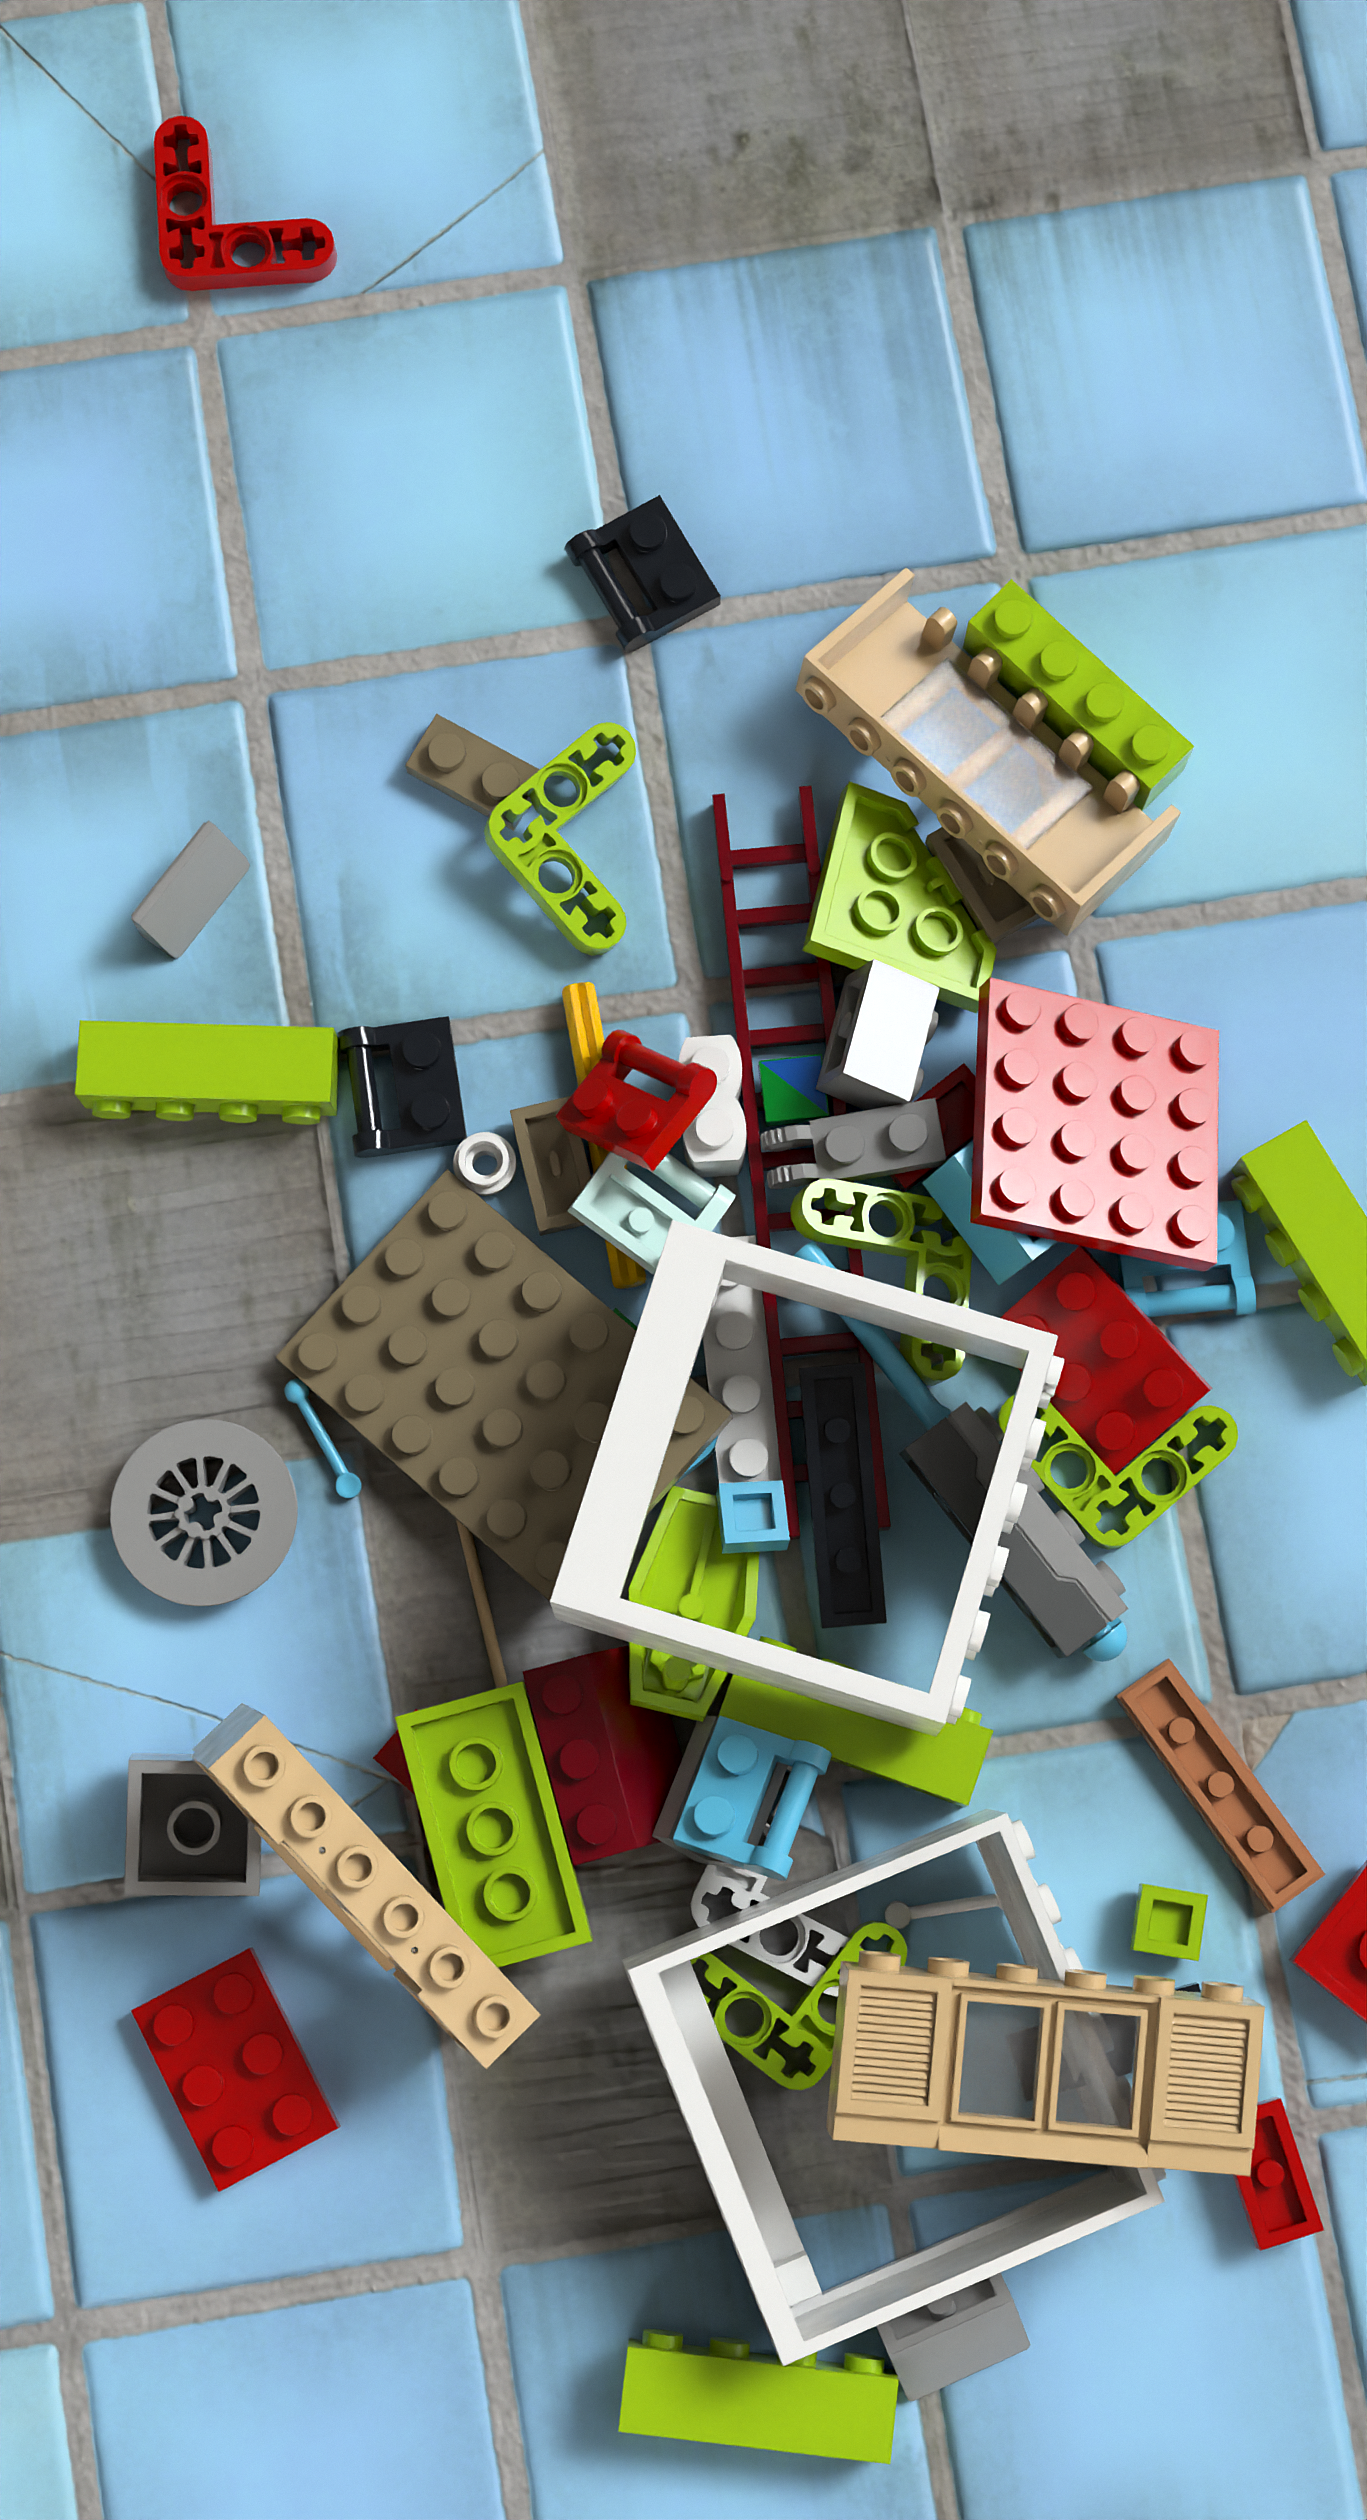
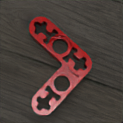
(217, 243)

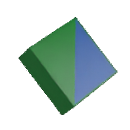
(791, 1091)

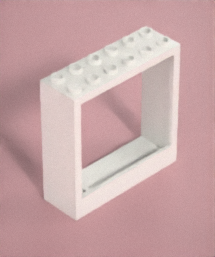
(641, 1430)
(735, 2161)

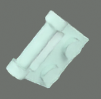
(636, 1215)

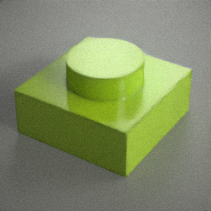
(1169, 1922)

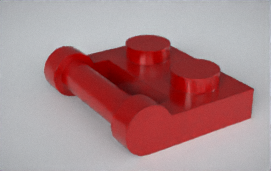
(631, 1119)

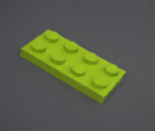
(494, 1825)

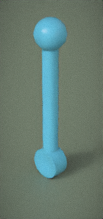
(347, 1484)

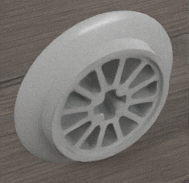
(166, 1454)

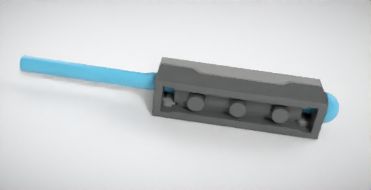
(1045, 1566)

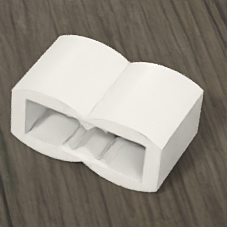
(717, 1136)

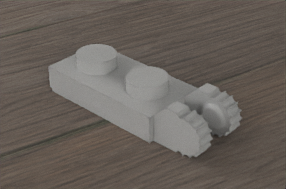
(861, 1144)

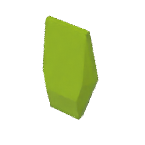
(694, 1580)

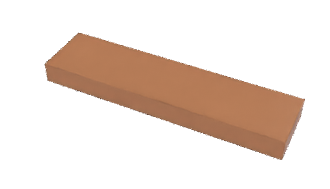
(1219, 1786)

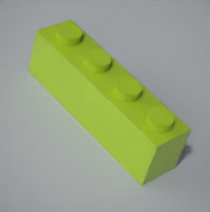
(1078, 692)
(207, 1070)
(1314, 1230)
(929, 1764)
(757, 2402)

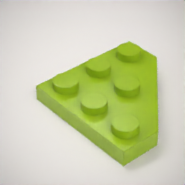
(894, 902)

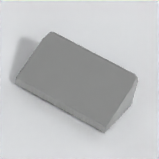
(190, 891)

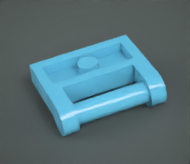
(1231, 1255)
(732, 1790)

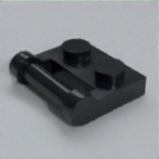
(660, 565)
(424, 1086)

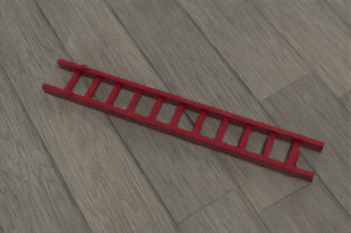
(752, 1102)

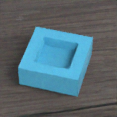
(752, 1516)

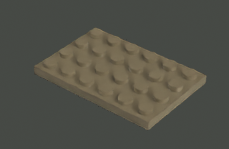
(483, 1375)

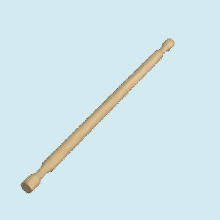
(482, 1606)

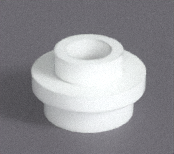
(485, 1144)

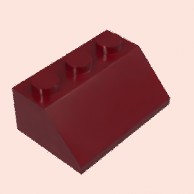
(602, 1754)

